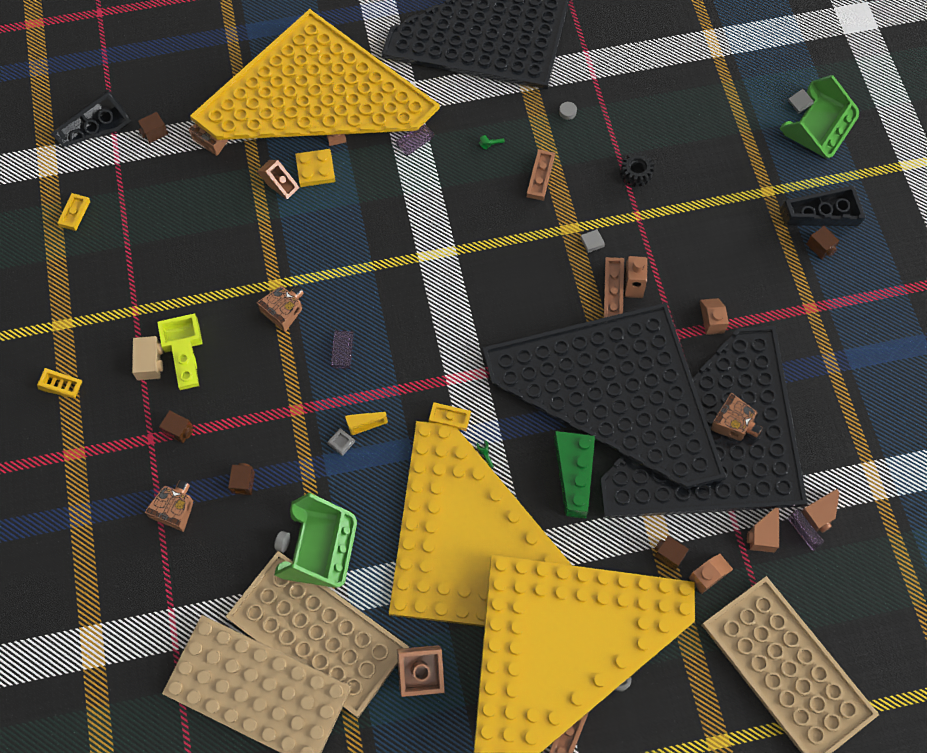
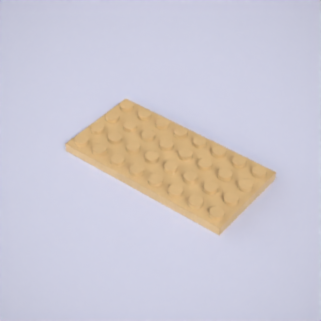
(318, 631)
(789, 670)
(256, 689)

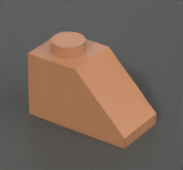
(278, 178)
(714, 316)
(822, 511)
(765, 533)
(710, 573)

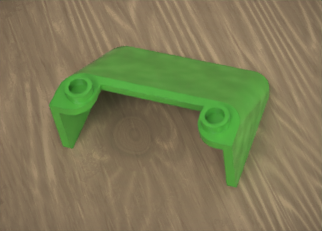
(826, 120)
(322, 543)

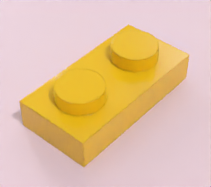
(73, 212)
(450, 416)

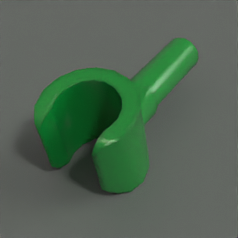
(486, 143)
(484, 451)

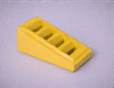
(42, 384)
(363, 422)

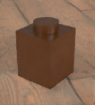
(152, 127)
(823, 243)
(176, 427)
(241, 479)
(670, 552)

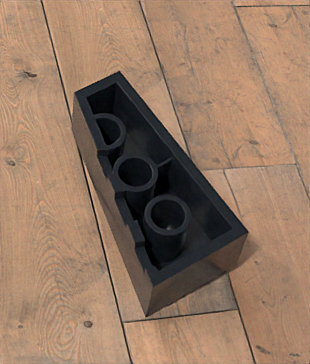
(825, 208)

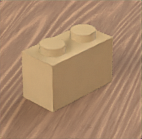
(147, 358)

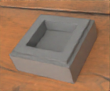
(800, 101)
(592, 241)
(341, 442)

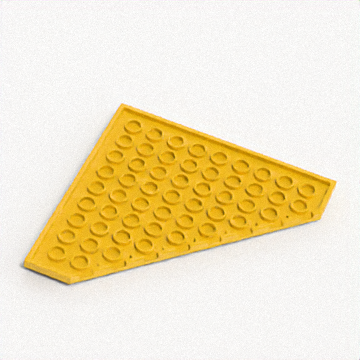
(313, 85)
(452, 526)
(564, 643)

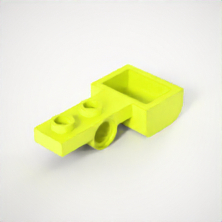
(179, 336)

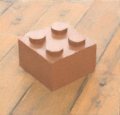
(420, 671)

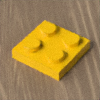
(315, 167)

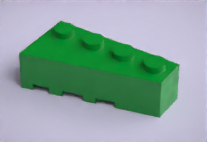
(575, 470)

